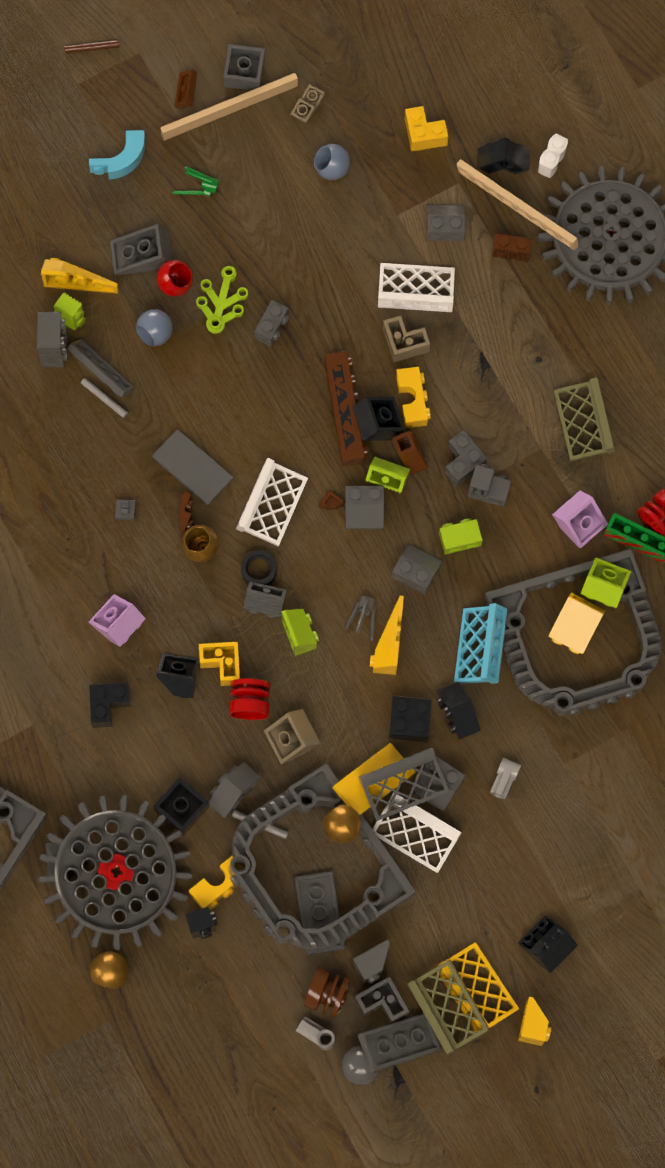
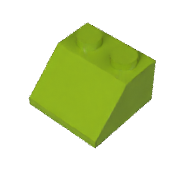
(605, 582)
(299, 631)

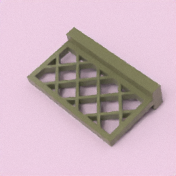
(600, 416)
(433, 1013)

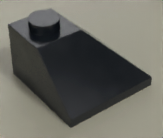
(179, 674)

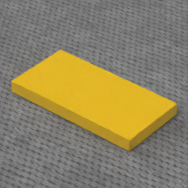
(351, 790)

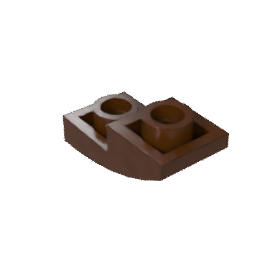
(184, 516)

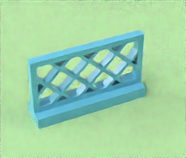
(492, 644)

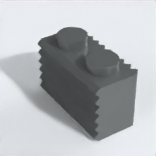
(264, 599)

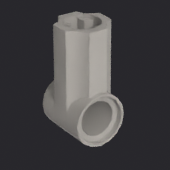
(506, 775)
(315, 1032)

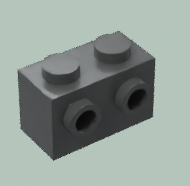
(271, 323)

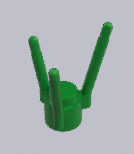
(209, 183)

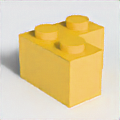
(424, 134)
(221, 655)

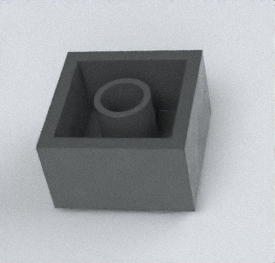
(244, 67)

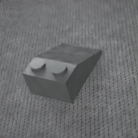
(141, 250)

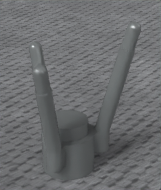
(365, 607)

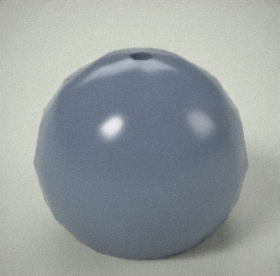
(332, 162)
(154, 327)

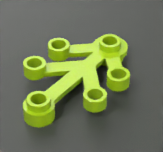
(221, 303)

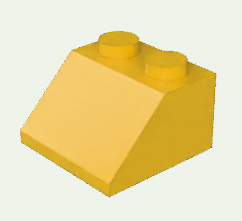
(534, 1024)

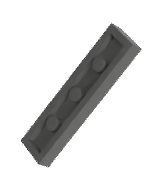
(101, 368)

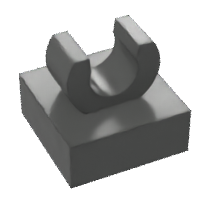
(125, 510)

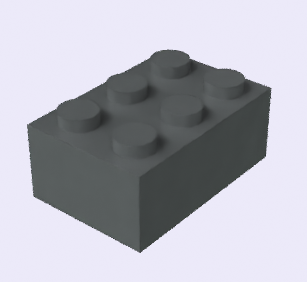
(52, 339)

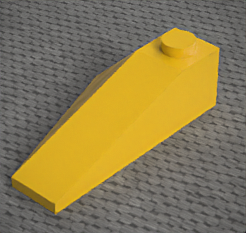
(68, 276)
(387, 650)

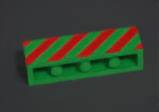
(636, 537)

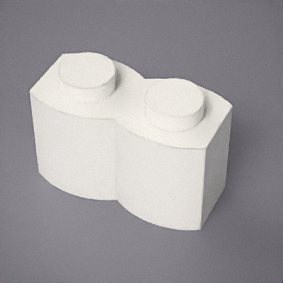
(552, 155)

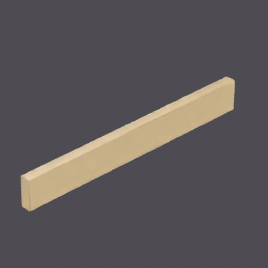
(229, 106)
(517, 205)

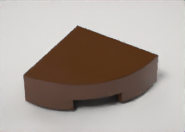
(331, 501)

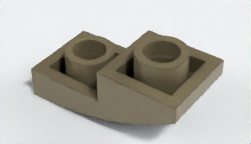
(308, 103)

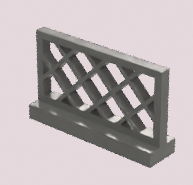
(397, 768)

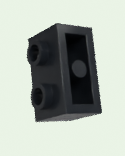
(201, 923)

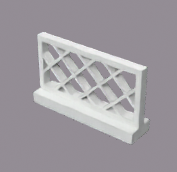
(416, 300)
(256, 497)
(429, 821)

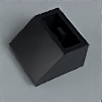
(548, 943)

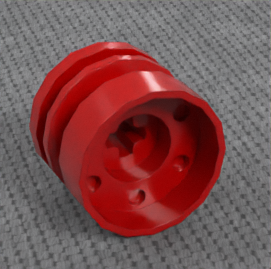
(653, 513)
(249, 699)

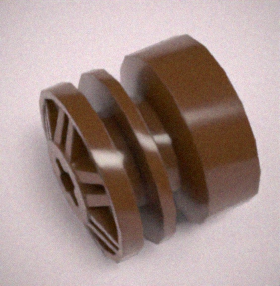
(327, 992)

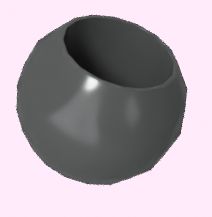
(356, 1068)

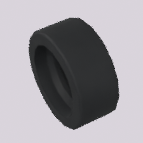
(259, 554)

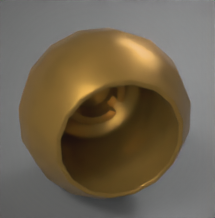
(196, 539)
(342, 824)
(109, 970)

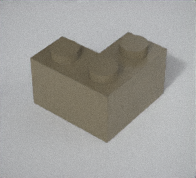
(403, 343)

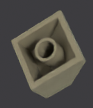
(291, 736)

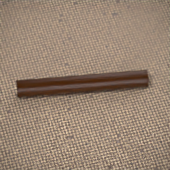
(91, 46)

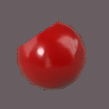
(174, 278)

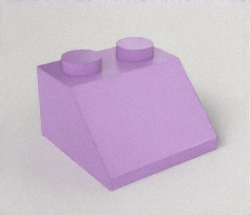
(580, 518)
(117, 620)

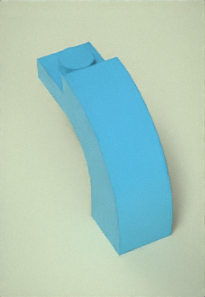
(125, 161)

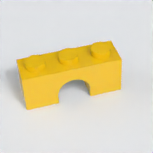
(410, 381)
(208, 895)

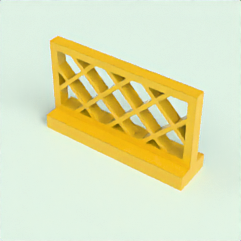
(456, 990)

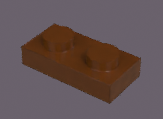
(185, 89)

